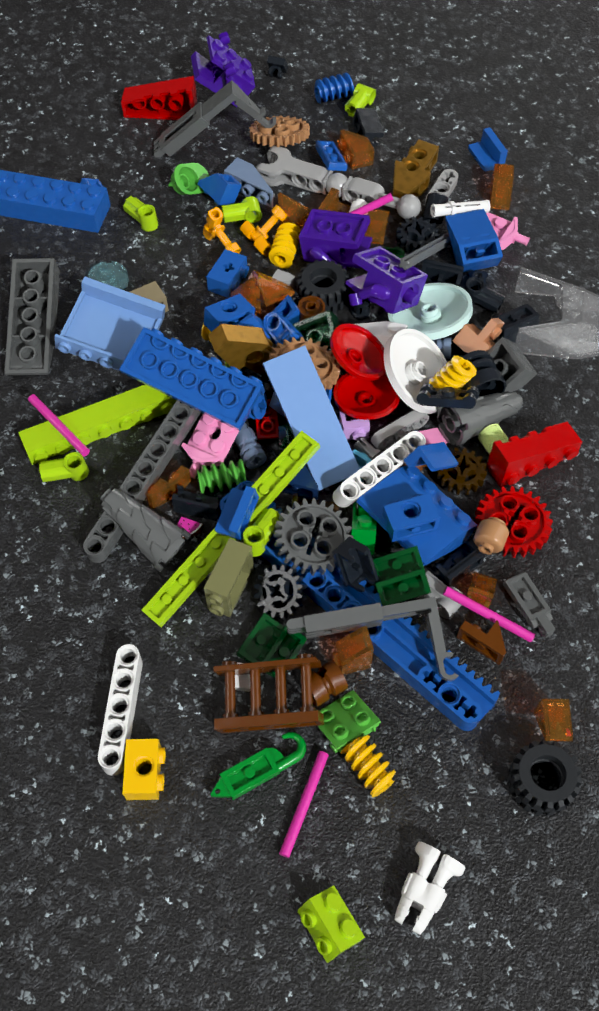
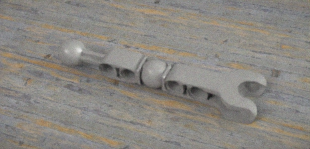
(318, 179)

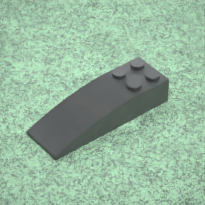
(32, 316)

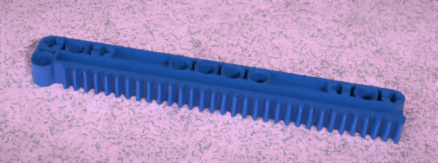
(396, 642)

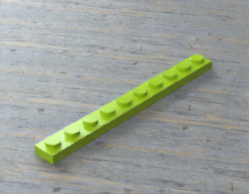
(206, 555)

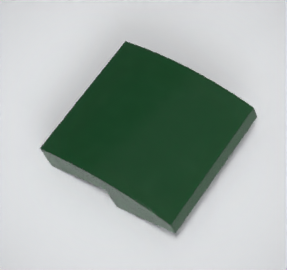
(401, 576)
(270, 642)

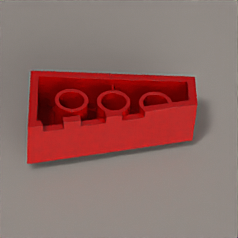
(160, 99)
(534, 452)

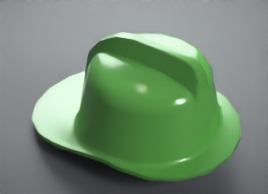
(186, 178)

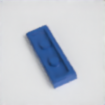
(331, 156)

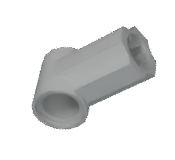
(437, 587)

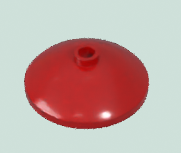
(358, 352)
(365, 398)

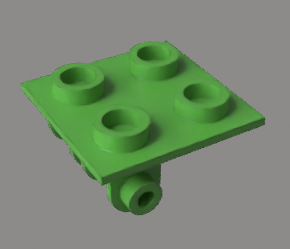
(347, 720)

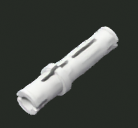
(460, 207)

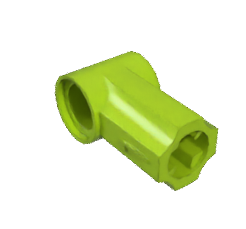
(362, 96)
(247, 210)
(142, 213)
(64, 468)
(261, 531)

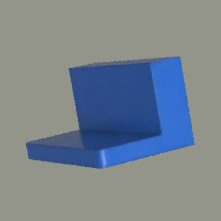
(488, 150)
(435, 456)
(237, 512)

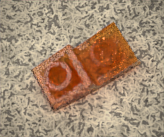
(163, 491)

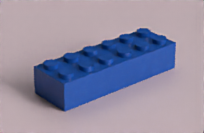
(53, 201)

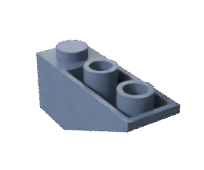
(251, 181)

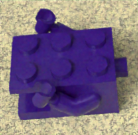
(222, 67)
(334, 237)
(386, 281)

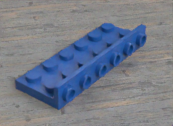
(192, 378)

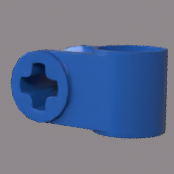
(284, 329)

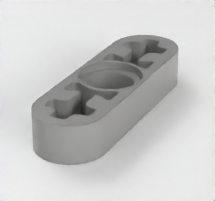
(441, 182)
(398, 429)

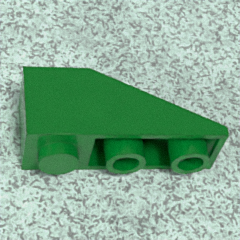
(363, 527)

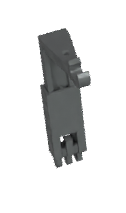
(200, 115)
(373, 615)

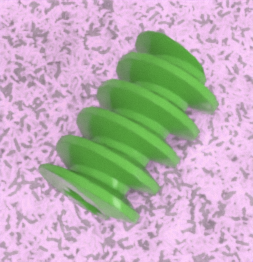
(221, 476)

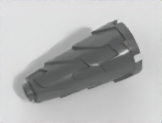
(464, 424)
(153, 534)

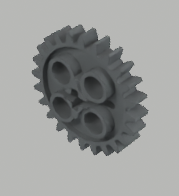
(290, 529)

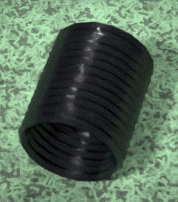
(434, 198)

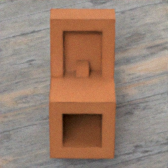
(473, 339)

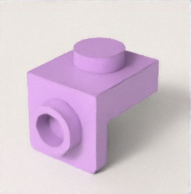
(354, 428)

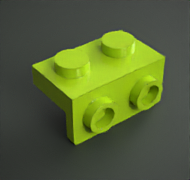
(330, 923)

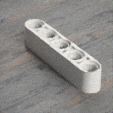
(372, 474)
(124, 720)

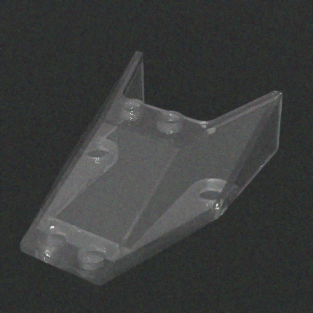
(578, 330)

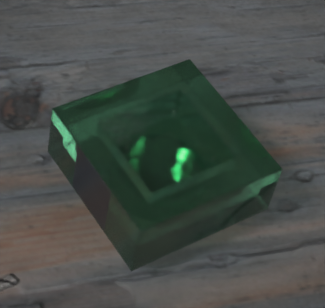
(285, 436)

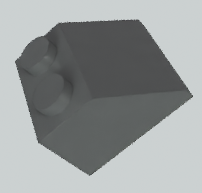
(511, 364)

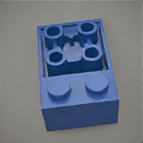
(473, 240)

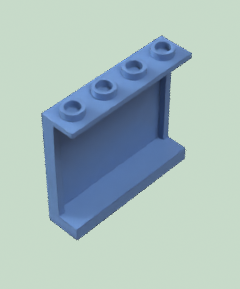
(107, 323)

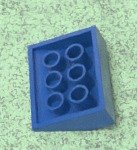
(403, 483)

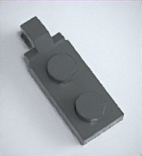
(530, 603)

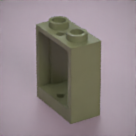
(229, 578)

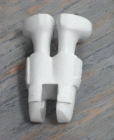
(424, 895)

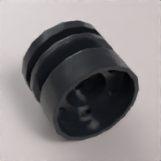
(488, 377)

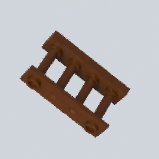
(282, 716)

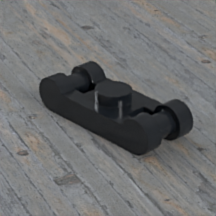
(448, 397)

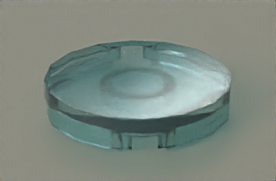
(110, 273)

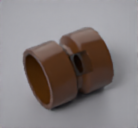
(310, 306)
(326, 682)

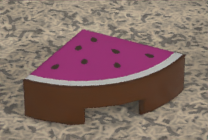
(191, 526)

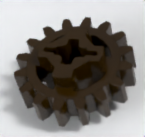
(472, 476)

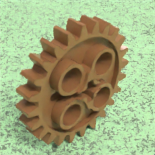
(285, 132)
(323, 360)

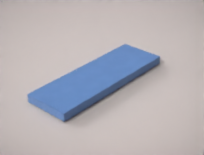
(311, 411)

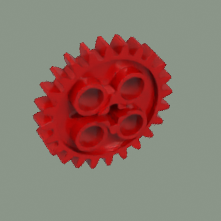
(534, 531)

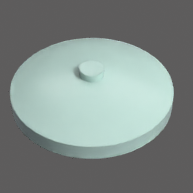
(440, 311)

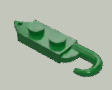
(257, 769)

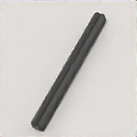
(425, 251)

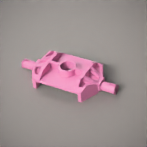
(507, 231)
(204, 448)

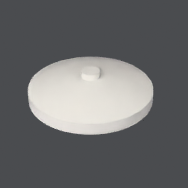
(409, 363)

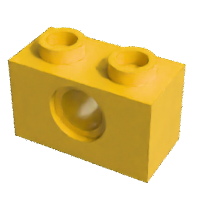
(138, 753)

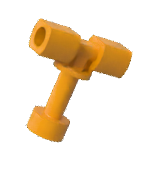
(214, 228)
(259, 234)

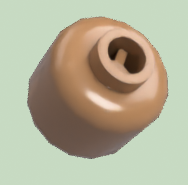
(491, 535)

